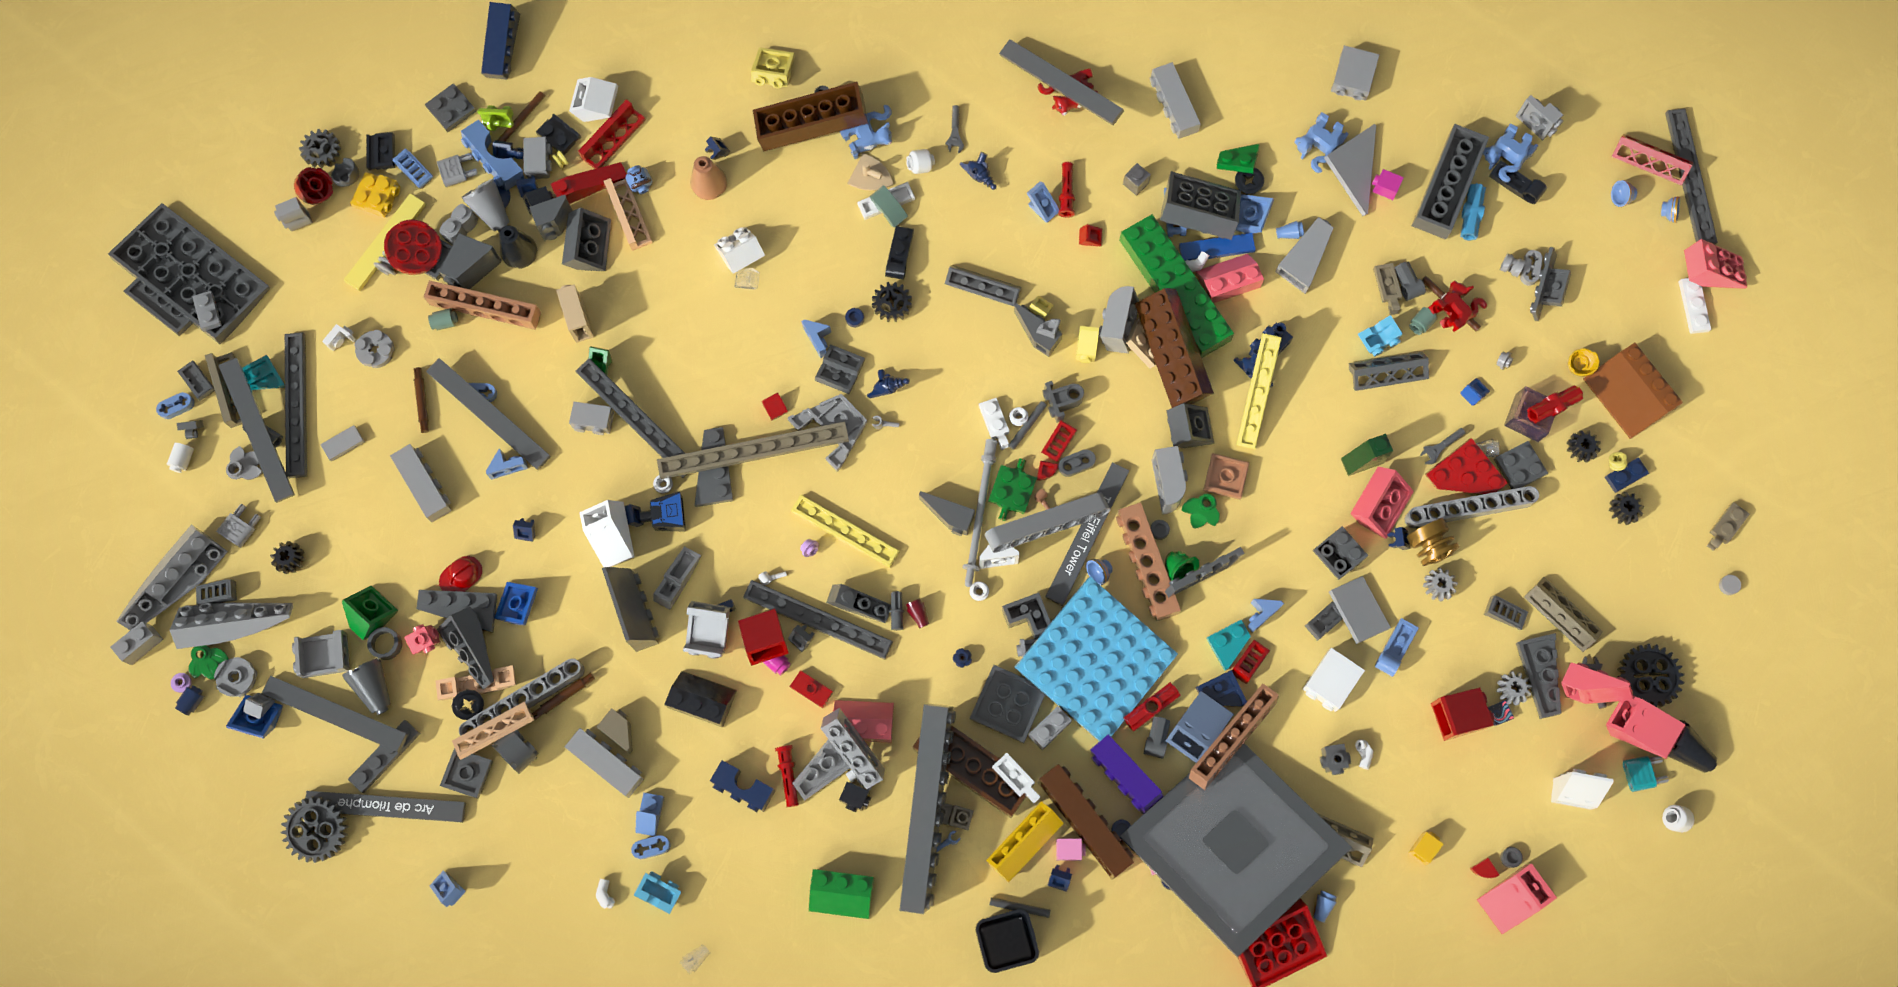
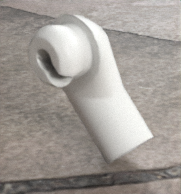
(602, 895)

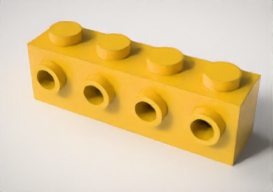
(1025, 841)

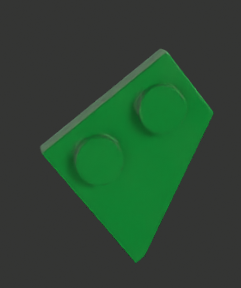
(1239, 159)

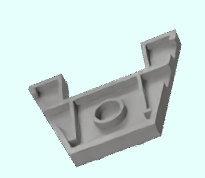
(830, 412)

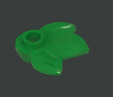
(1201, 514)
(208, 663)

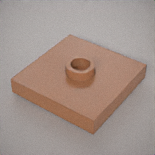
(1226, 476)

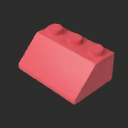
(1230, 278)
(1382, 501)
(870, 719)

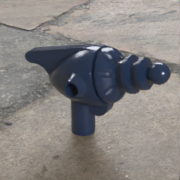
(979, 171)
(1247, 364)
(887, 384)

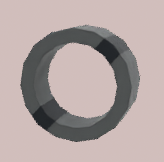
(393, 652)

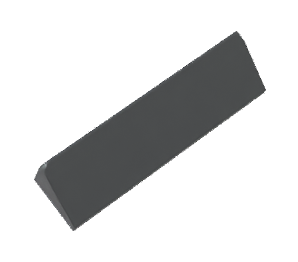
(982, 285)

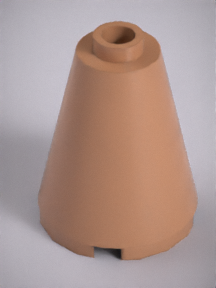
(707, 179)

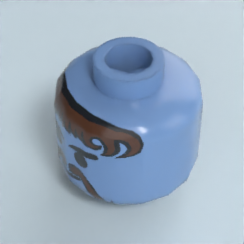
(638, 179)

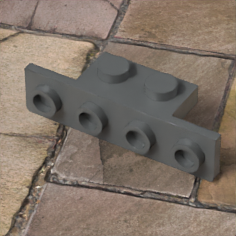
(1552, 285)

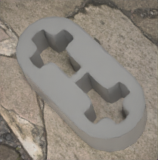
(1535, 268)

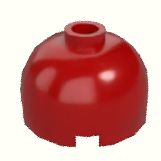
(313, 186)

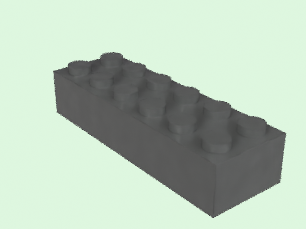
(1450, 181)

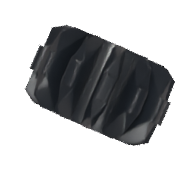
(1587, 441)
(1630, 504)
(285, 550)

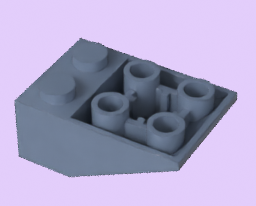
(1199, 727)

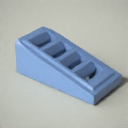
(403, 160)

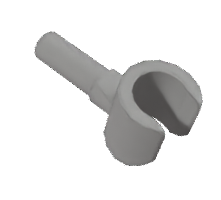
(883, 423)

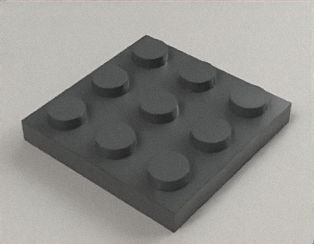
(1008, 704)

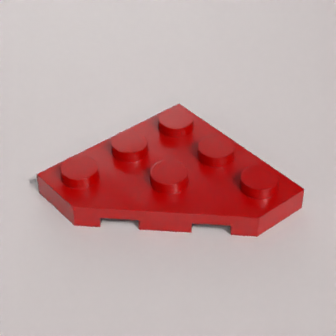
(1466, 471)

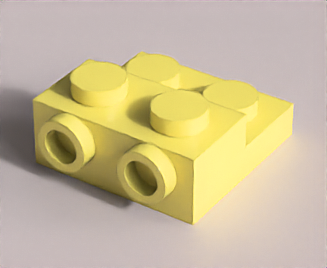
(772, 67)

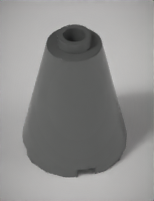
(370, 685)

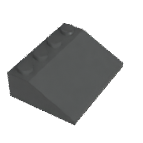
(1201, 205)
(631, 607)

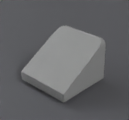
(258, 705)

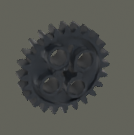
(1648, 658)

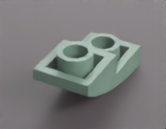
(889, 206)

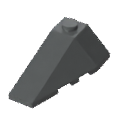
(464, 635)

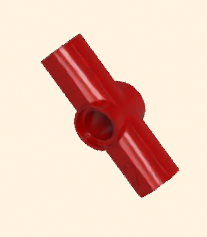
(1555, 404)
(1161, 698)

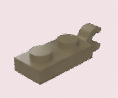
(1388, 286)
(1727, 525)

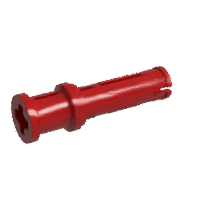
(1067, 196)
(786, 766)

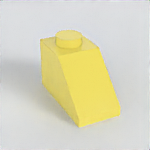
(1087, 344)

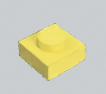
(1040, 307)

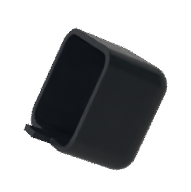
(1007, 941)

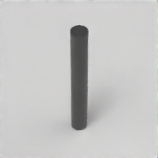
(1025, 428)
(1015, 906)

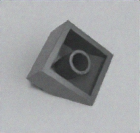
(551, 217)
(1190, 426)

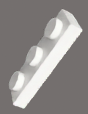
(1694, 306)

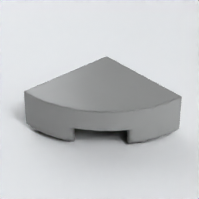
(1049, 328)

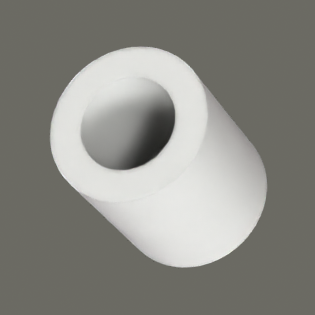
(180, 457)

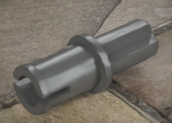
(896, 611)

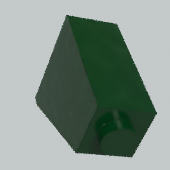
(1367, 455)

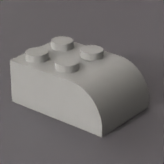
(1119, 319)
(1169, 477)

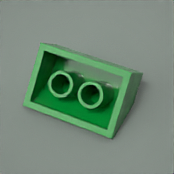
(841, 894)

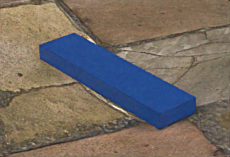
(1218, 247)

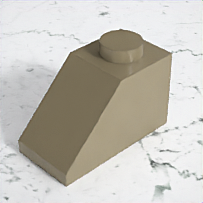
(617, 728)

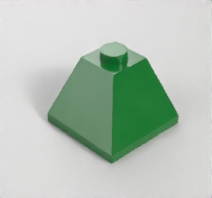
(367, 611)

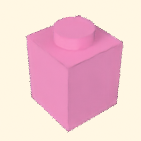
(1070, 849)

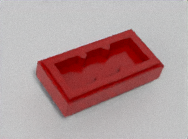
(811, 689)

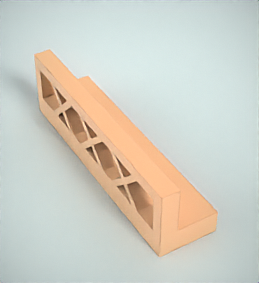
(622, 217)
(492, 730)

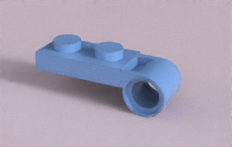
(1396, 647)

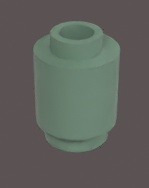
(443, 319)
(1422, 321)

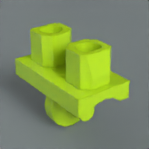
(496, 117)

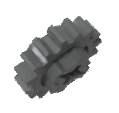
(320, 148)

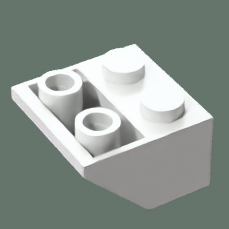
(593, 99)
(739, 249)

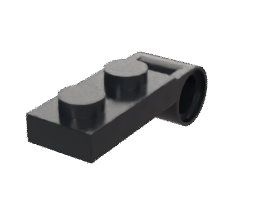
(1520, 185)
(899, 253)

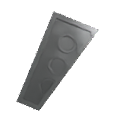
(1540, 666)

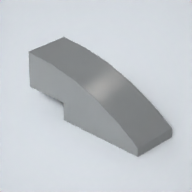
(676, 578)

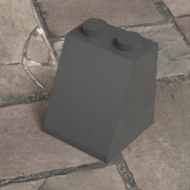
(468, 262)

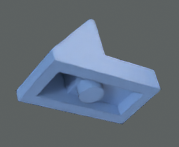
(1042, 202)
(816, 332)
(500, 467)
(1266, 609)
(649, 814)
(447, 889)

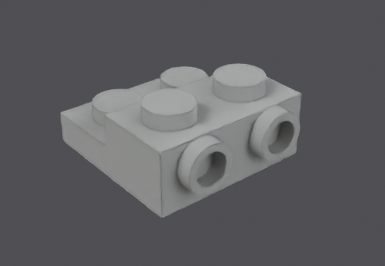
(1540, 119)

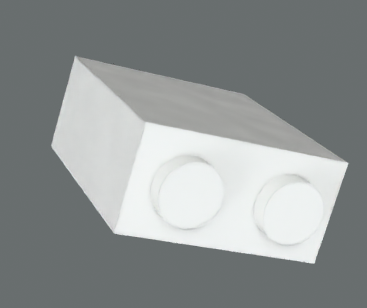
(1333, 680)

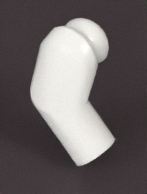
(1197, 264)
(1366, 753)

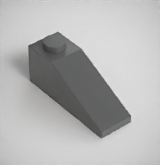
(952, 515)

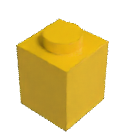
(1426, 847)

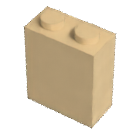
(574, 313)

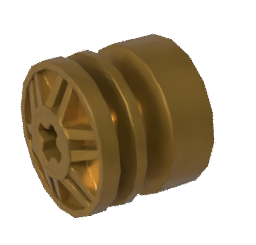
(1432, 541)

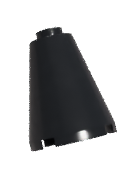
(516, 247)
(1693, 751)

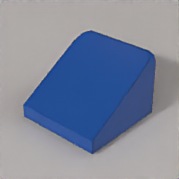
(1474, 392)

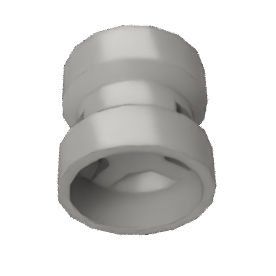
(1517, 265)

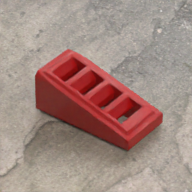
(1062, 424)
(1244, 672)

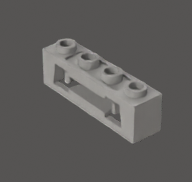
(852, 748)

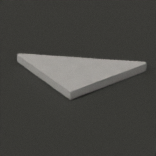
(1353, 167)

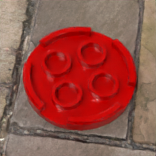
(412, 247)

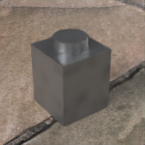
(1136, 179)

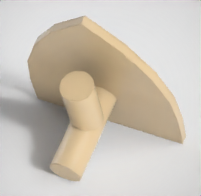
(870, 174)

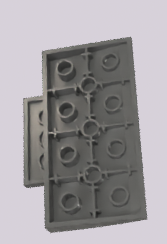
(179, 262)

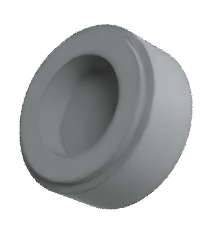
(1729, 585)

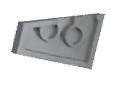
(820, 771)

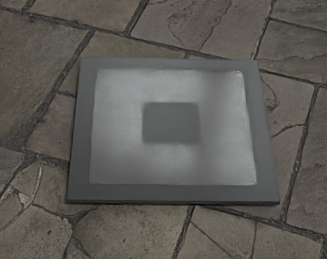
(1236, 848)

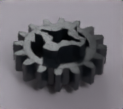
(898, 299)

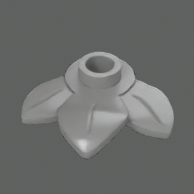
(245, 462)

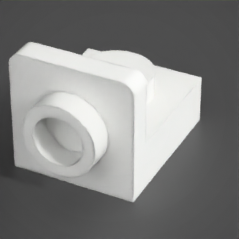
(336, 337)

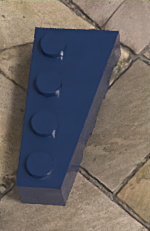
(499, 40)

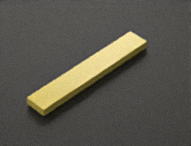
(364, 267)
(1258, 391)
(845, 531)

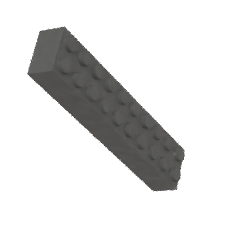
(926, 808)

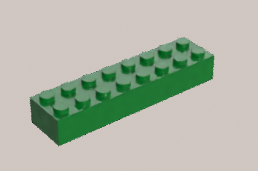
(1166, 268)

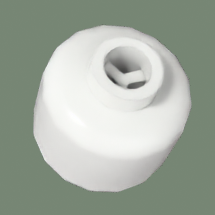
(920, 161)
(1678, 818)

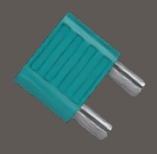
(1641, 774)

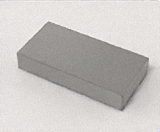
(342, 443)

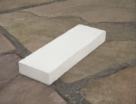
(902, 194)

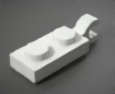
(995, 421)
(1015, 777)

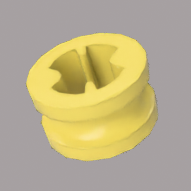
(560, 160)
(1621, 459)

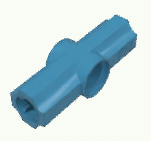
(1473, 212)

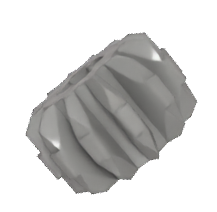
(1441, 592)
(1515, 681)

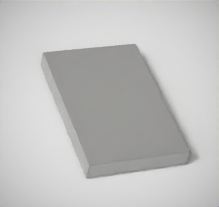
(1359, 610)

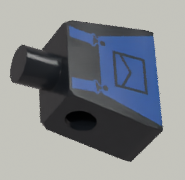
(666, 513)

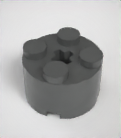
(515, 751)

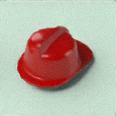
(461, 574)

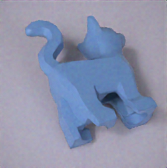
(866, 136)
(1322, 139)
(1511, 150)

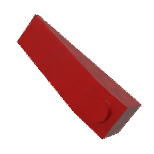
(587, 183)

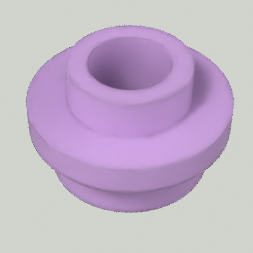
(809, 548)
(186, 682)

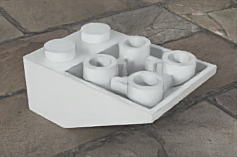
(608, 532)
(1580, 789)

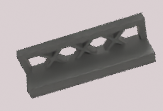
(1388, 364)

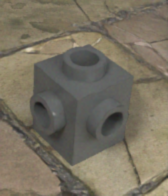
(1339, 753)

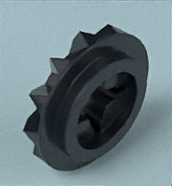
(1258, 181)
(463, 712)

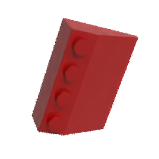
(1283, 948)

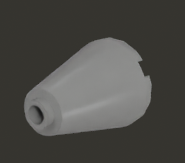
(487, 205)

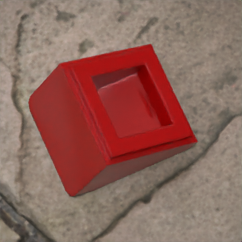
(1090, 236)
(774, 406)

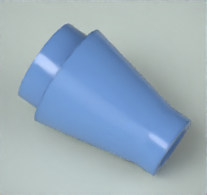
(1290, 231)
(1324, 905)

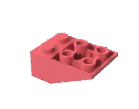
(1714, 266)
(1594, 686)
(1645, 726)
(1516, 898)

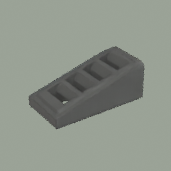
(229, 596)
(1509, 606)

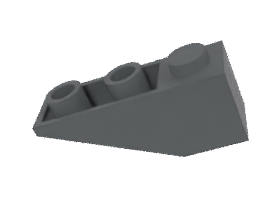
(1030, 325)
(858, 603)

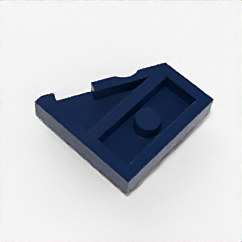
(1224, 690)

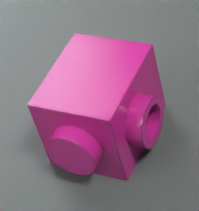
(1387, 184)

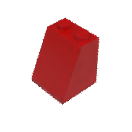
(1462, 713)

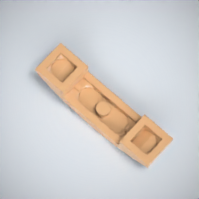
(449, 687)

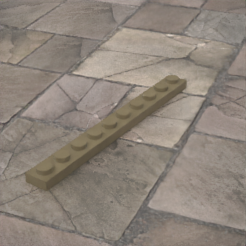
(752, 450)

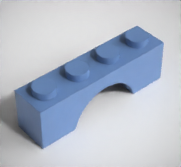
(478, 139)

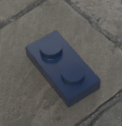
(1621, 479)

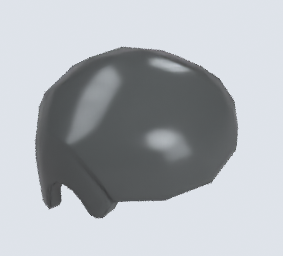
(345, 173)

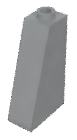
(1303, 259)

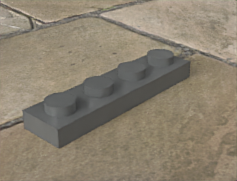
(380, 760)

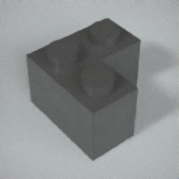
(1027, 610)

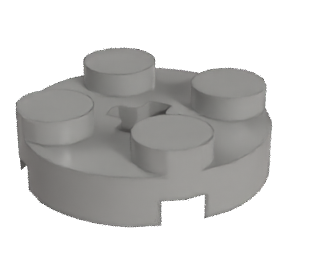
(367, 341)
(246, 679)

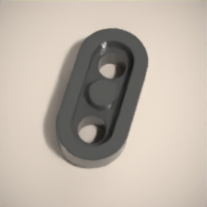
(1076, 463)

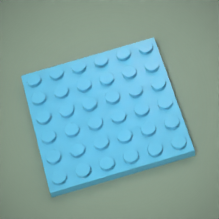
(1096, 660)

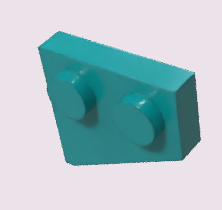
(263, 374)
(1229, 643)

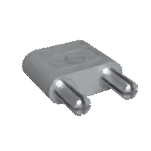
(452, 169)
(236, 529)

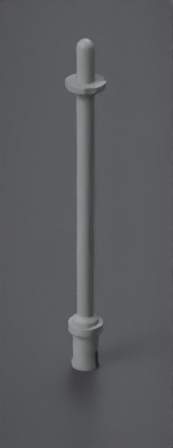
(988, 459)

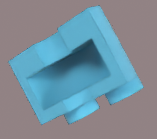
(1381, 336)
(657, 892)

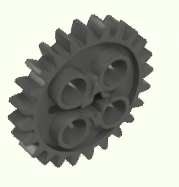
(304, 843)

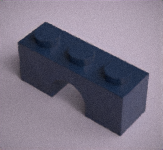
(726, 779)

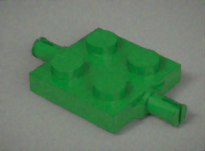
(1012, 489)

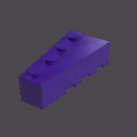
(1126, 774)

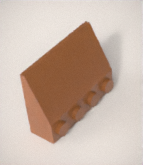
(1633, 390)

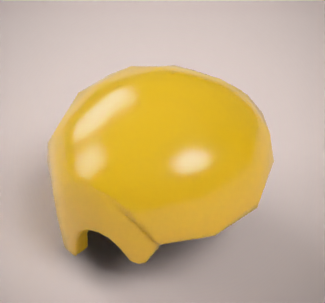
(1583, 362)

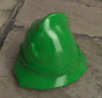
(1179, 564)

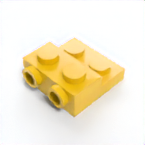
(376, 194)

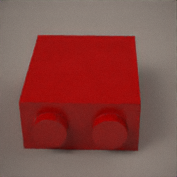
(763, 637)

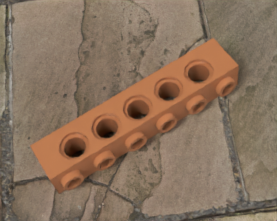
(482, 305)
(1136, 515)
(1233, 736)

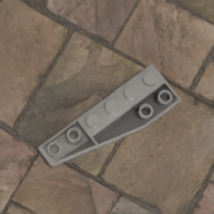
(173, 577)
(224, 622)

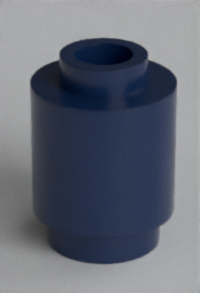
(189, 700)

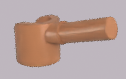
(1040, 497)

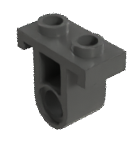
(1060, 399)

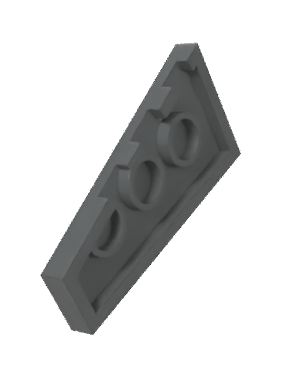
(713, 484)
(1205, 571)
(450, 602)

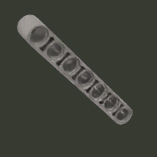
(1479, 502)
(1047, 522)
(529, 691)

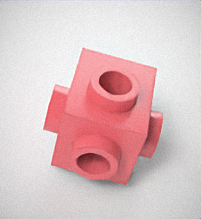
(422, 639)

